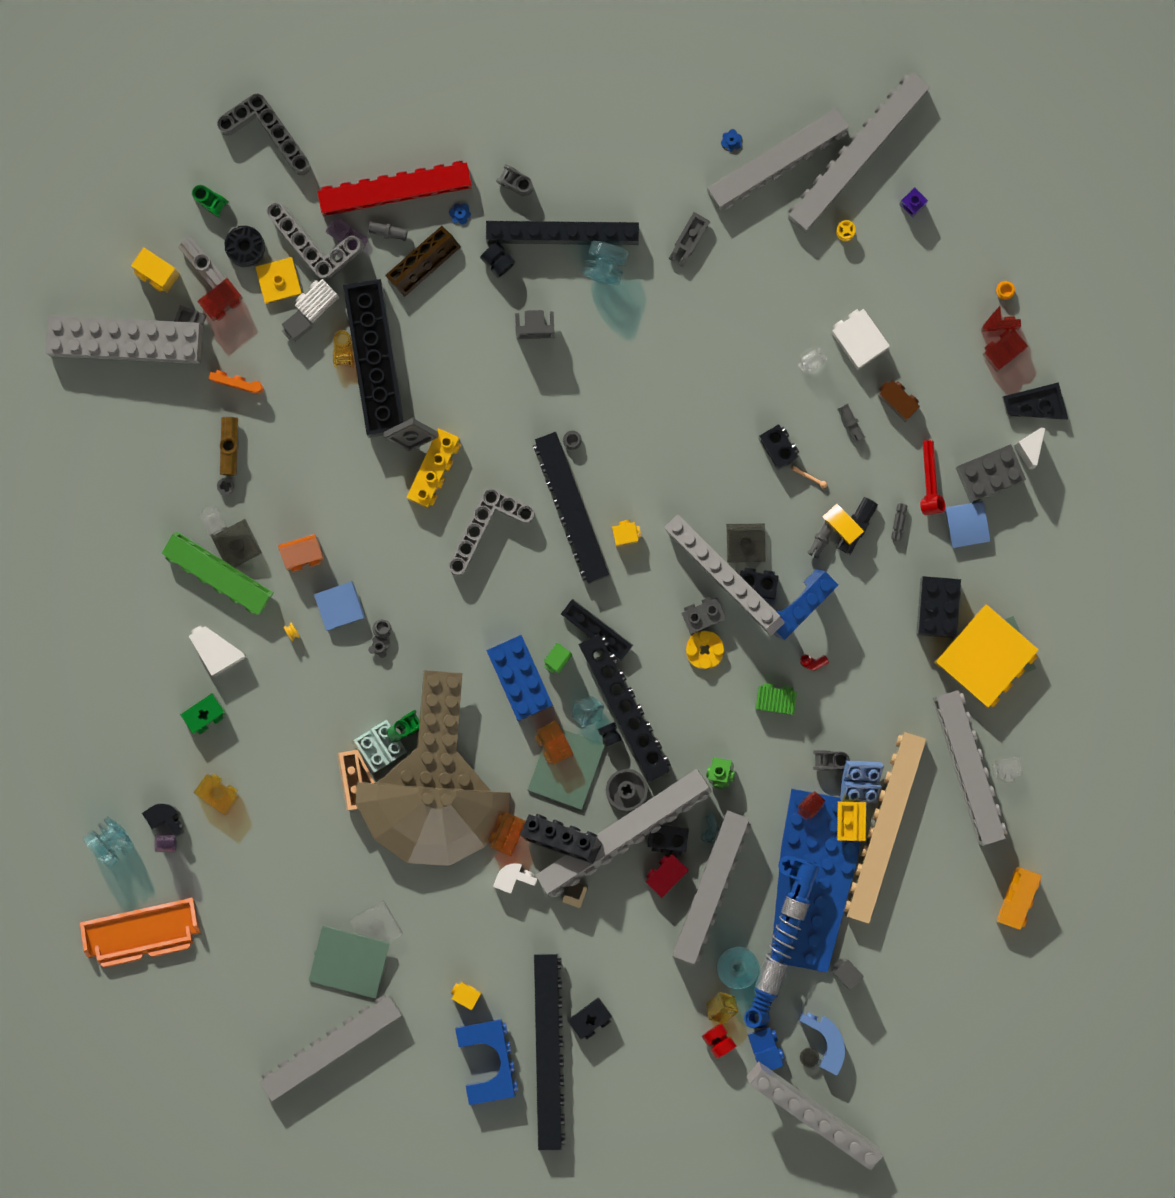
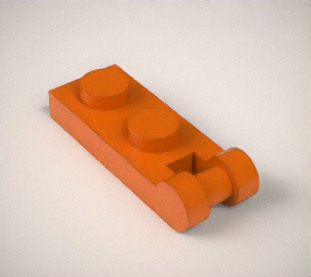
(237, 382)

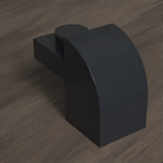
(164, 813)

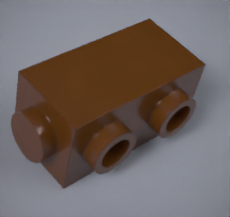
(898, 400)

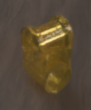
(342, 350)

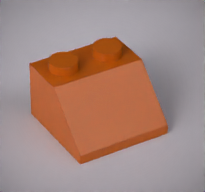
(301, 552)

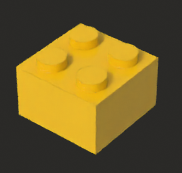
(154, 269)

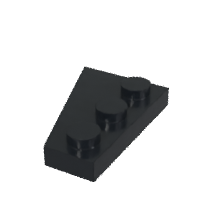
(1037, 403)

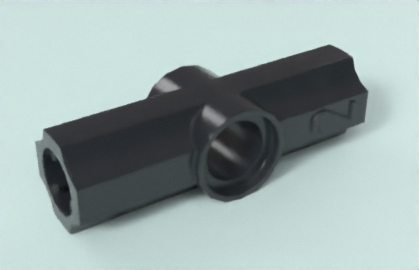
(861, 517)

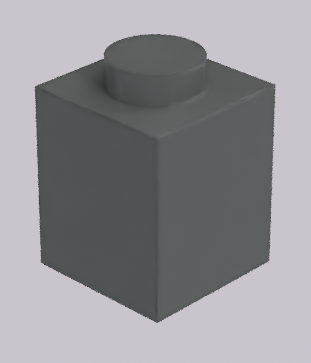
(296, 326)

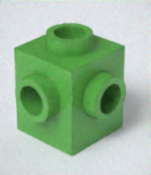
(720, 773)

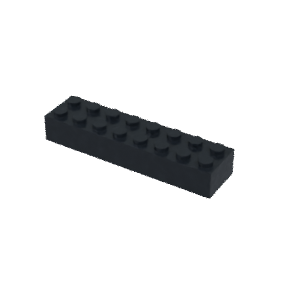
(373, 356)

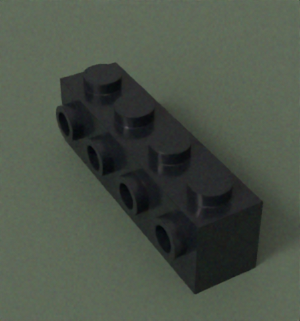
(561, 838)

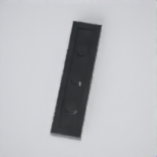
(593, 625)

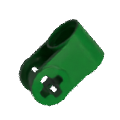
(211, 202)
(407, 725)

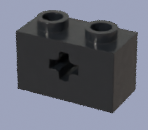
(602, 1019)

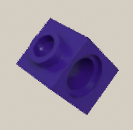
(913, 202)

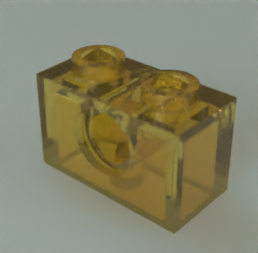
(205, 792)

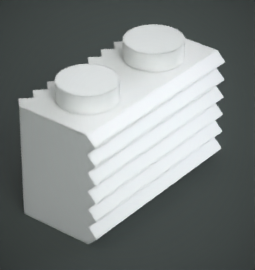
(316, 300)

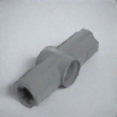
(194, 255)

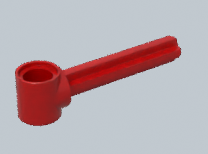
(932, 501)

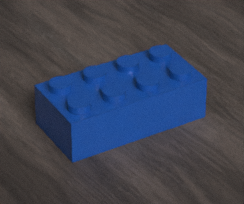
(519, 678)

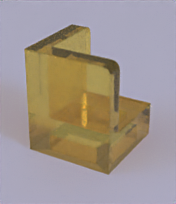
(721, 1007)

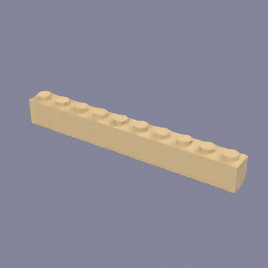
(885, 828)

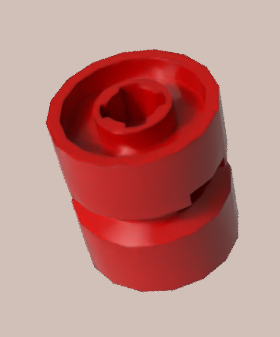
(722, 1047)

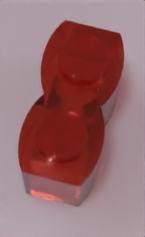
(1005, 349)

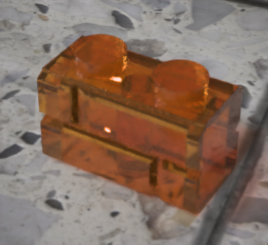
(554, 743)
(507, 834)

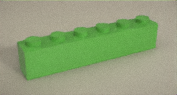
(217, 573)

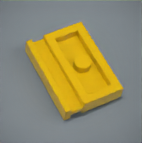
(851, 821)

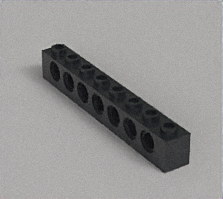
(652, 770)

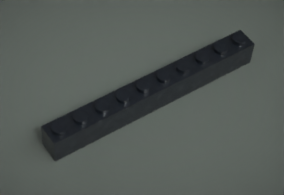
(548, 1051)

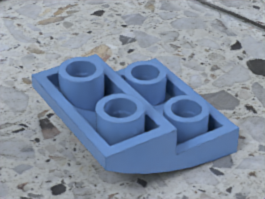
(967, 524)
(339, 606)
(861, 781)

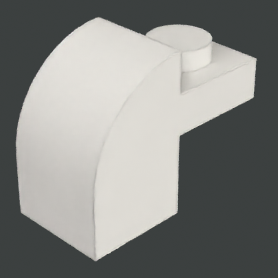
(509, 874)

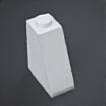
(215, 650)

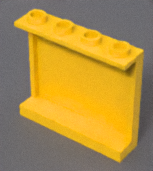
(987, 656)

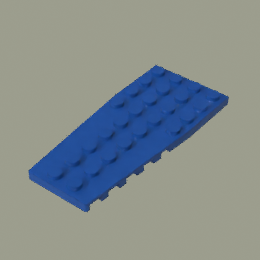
(818, 843)

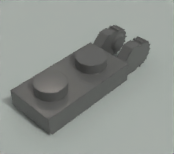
(690, 237)

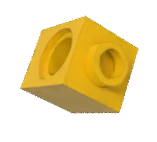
(465, 995)

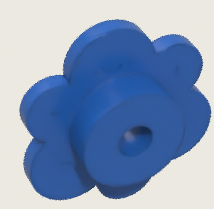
(731, 145)
(462, 219)

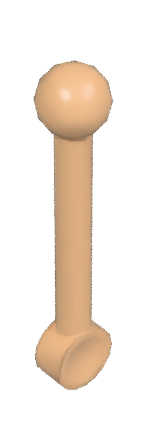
(823, 484)

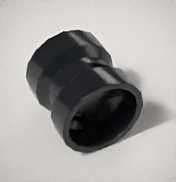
(609, 734)

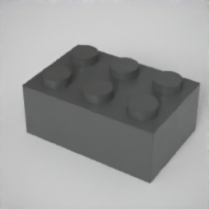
(990, 473)

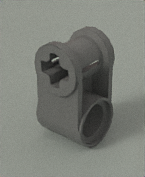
(512, 179)
(829, 760)

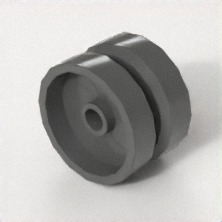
(637, 786)

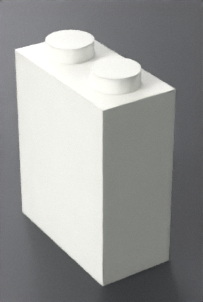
(859, 338)

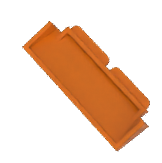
(138, 932)

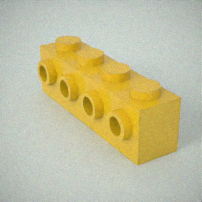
(433, 469)

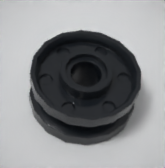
(236, 238)

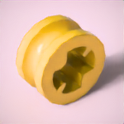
(291, 631)

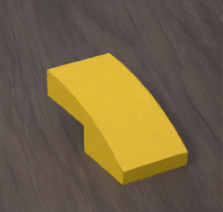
(843, 524)

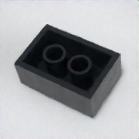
(938, 607)

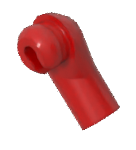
(813, 664)

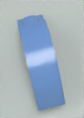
(835, 1048)

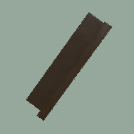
(425, 262)

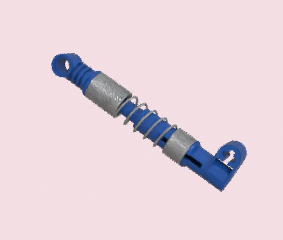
(793, 912)

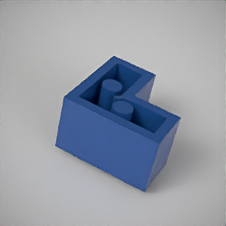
(765, 1049)

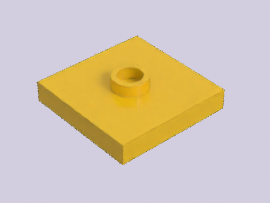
(278, 280)

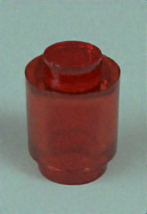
(810, 805)

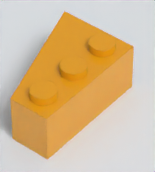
(1019, 898)

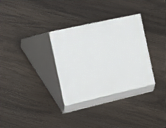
(1030, 448)

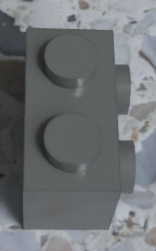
(704, 615)

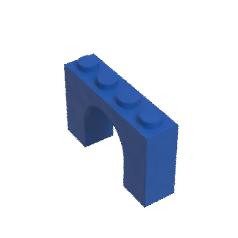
(818, 588)
(502, 1084)

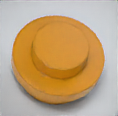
(1005, 290)

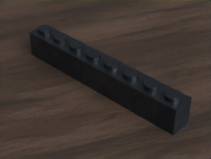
(562, 232)
(571, 507)

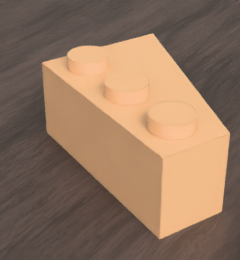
(352, 770)

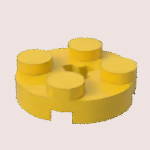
(693, 649)

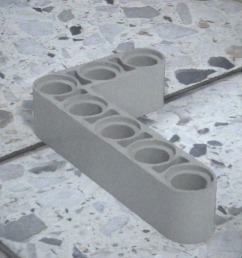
(309, 245)
(483, 524)

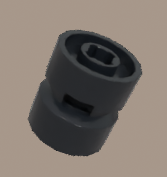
(497, 259)

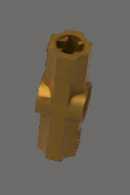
(229, 433)

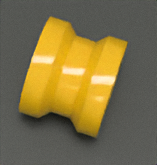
(848, 228)

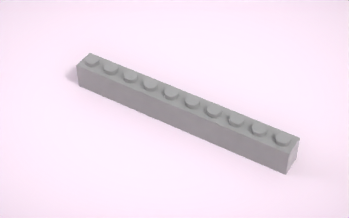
(861, 149)
(627, 831)

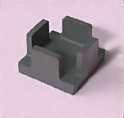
(534, 325)

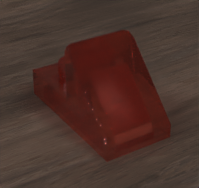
(995, 322)

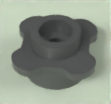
(374, 648)

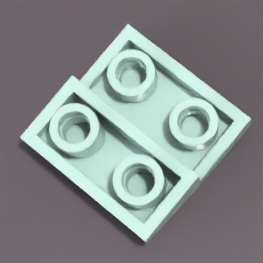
(377, 748)

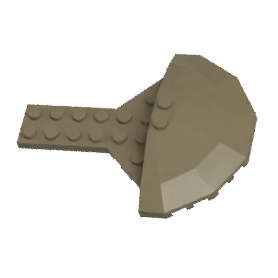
(433, 801)

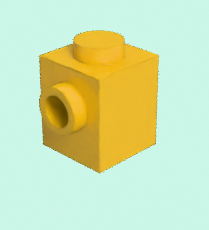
(626, 533)

